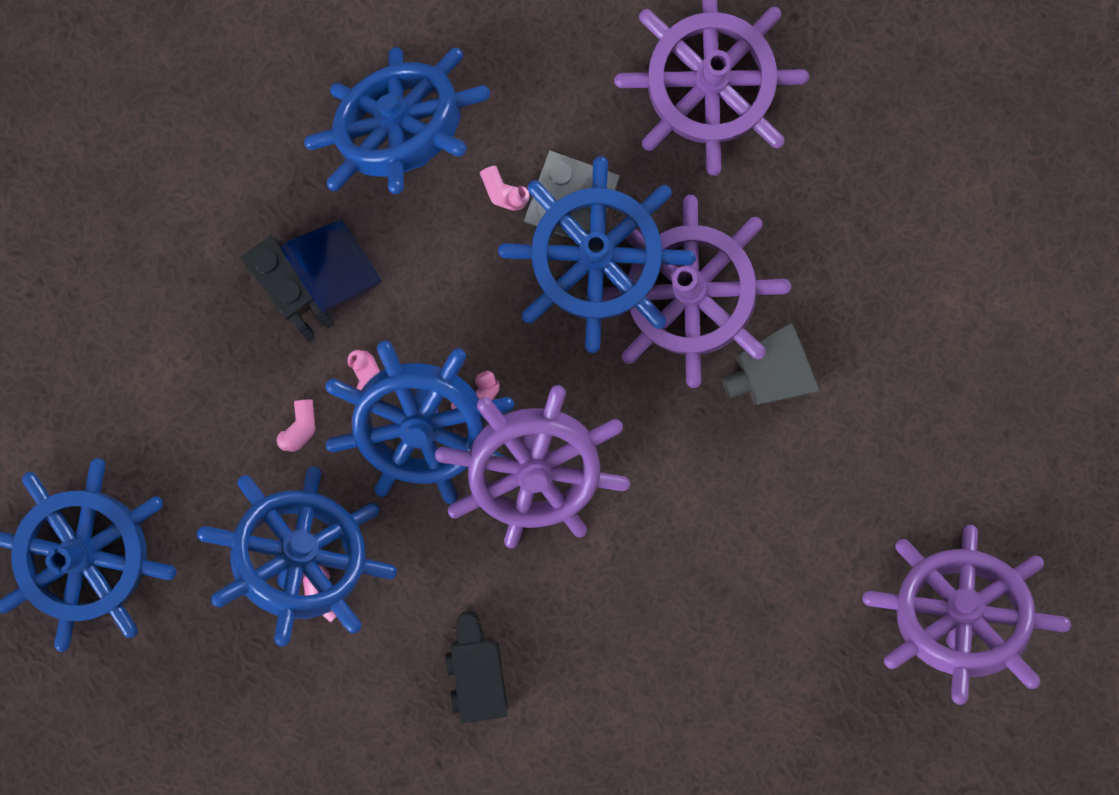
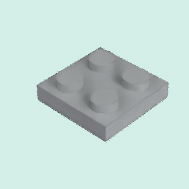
(561, 177)

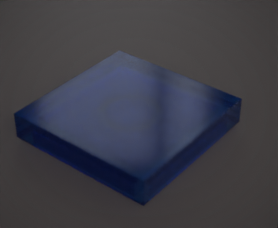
(331, 265)

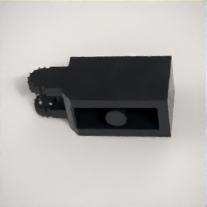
(283, 285)
(477, 673)

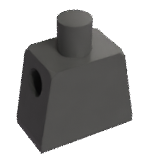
(776, 376)

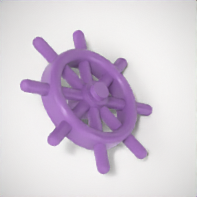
(712, 79)
(694, 290)
(528, 438)
(966, 613)

